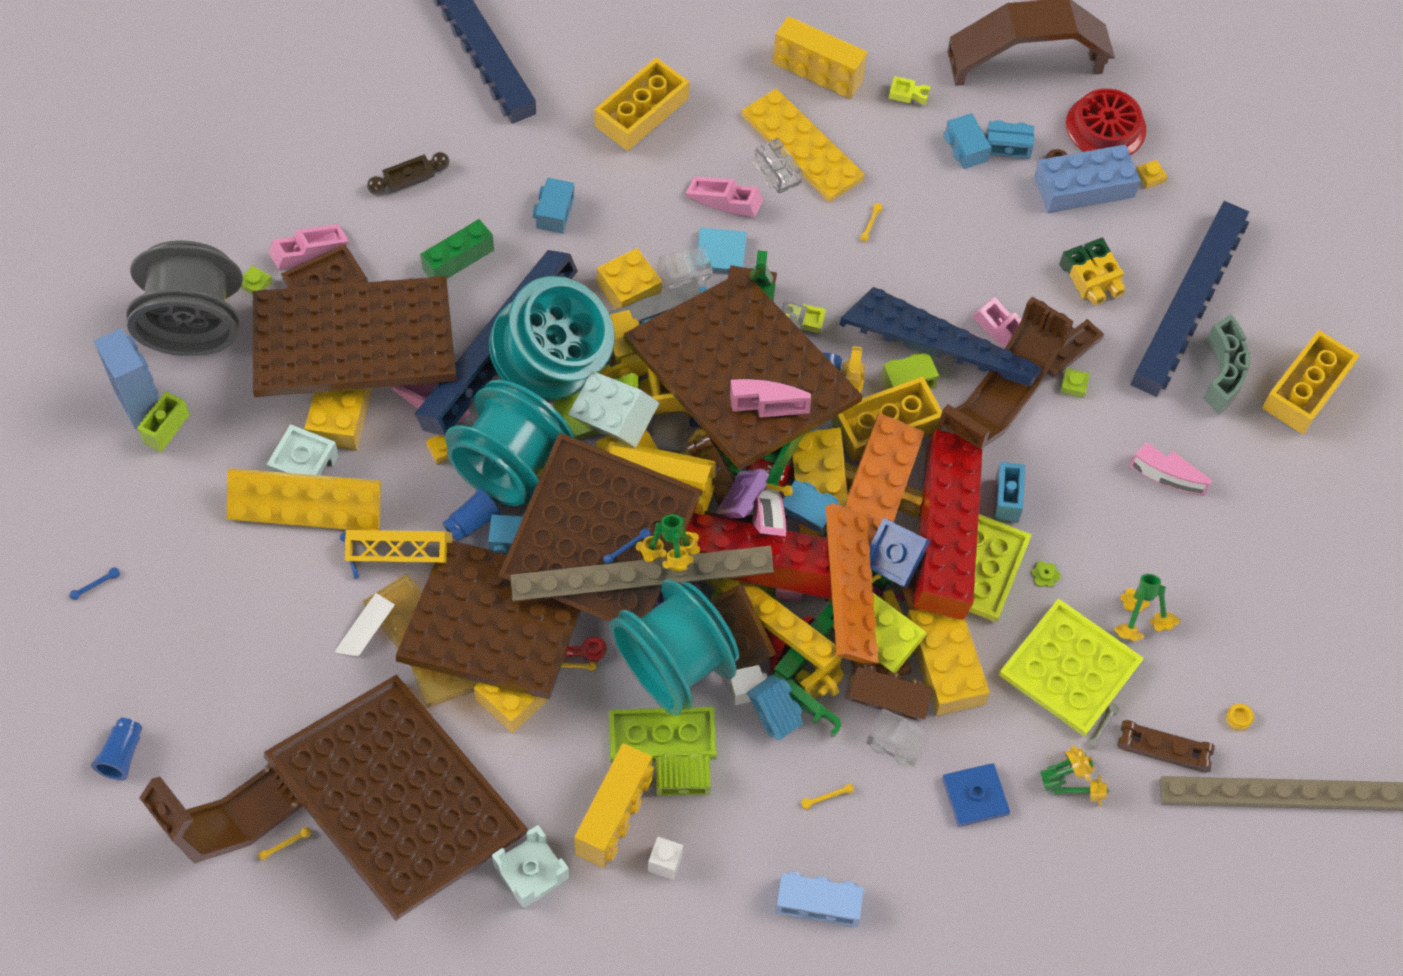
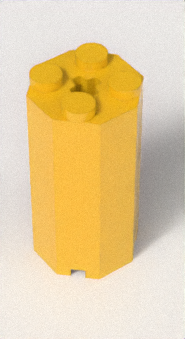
(685, 468)

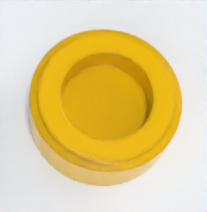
(1239, 717)

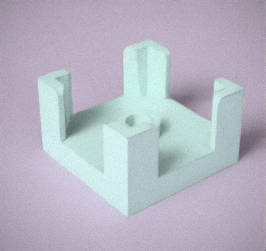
(302, 453)
(530, 868)

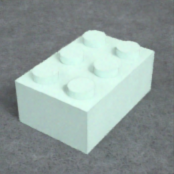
(614, 408)

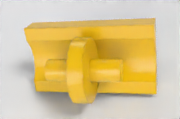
(820, 682)

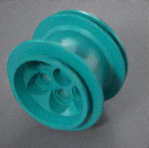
(539, 353)
(506, 442)
(675, 645)

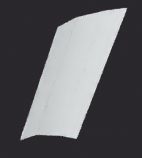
(365, 626)

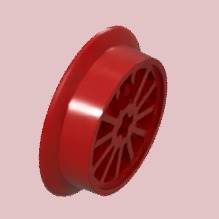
(1114, 113)

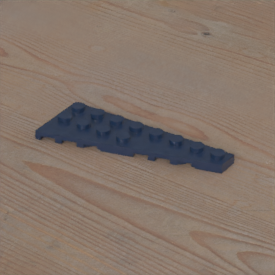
(935, 336)

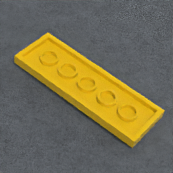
(814, 153)
(821, 463)
(303, 499)

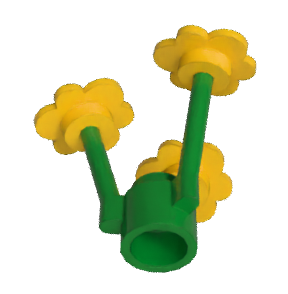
(1138, 599)

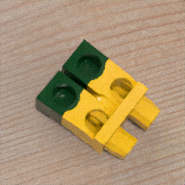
(1094, 271)

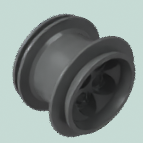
(184, 299)

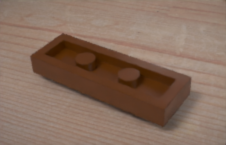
(1077, 344)

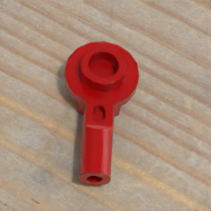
(591, 649)

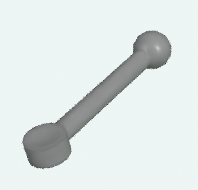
(1113, 710)

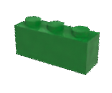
(458, 250)

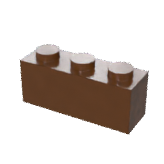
(888, 692)

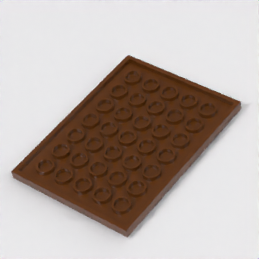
(738, 335)
(352, 336)
(395, 795)

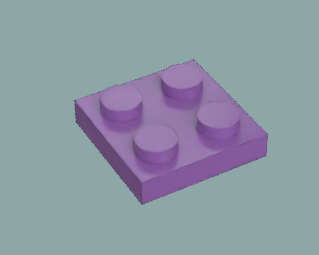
(742, 493)

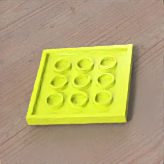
(997, 563)
(1071, 667)

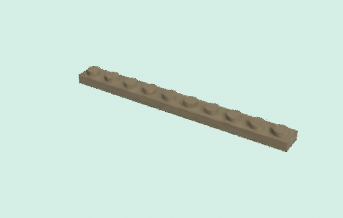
(639, 574)
(1281, 793)

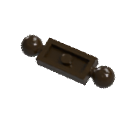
(408, 173)

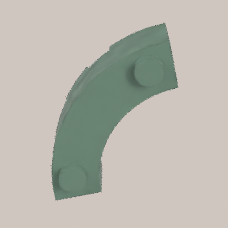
(1233, 361)

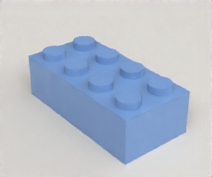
(1087, 178)
(128, 374)

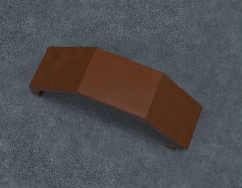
(1027, 23)
(1000, 400)
(225, 823)

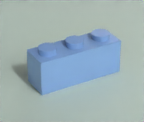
(819, 899)

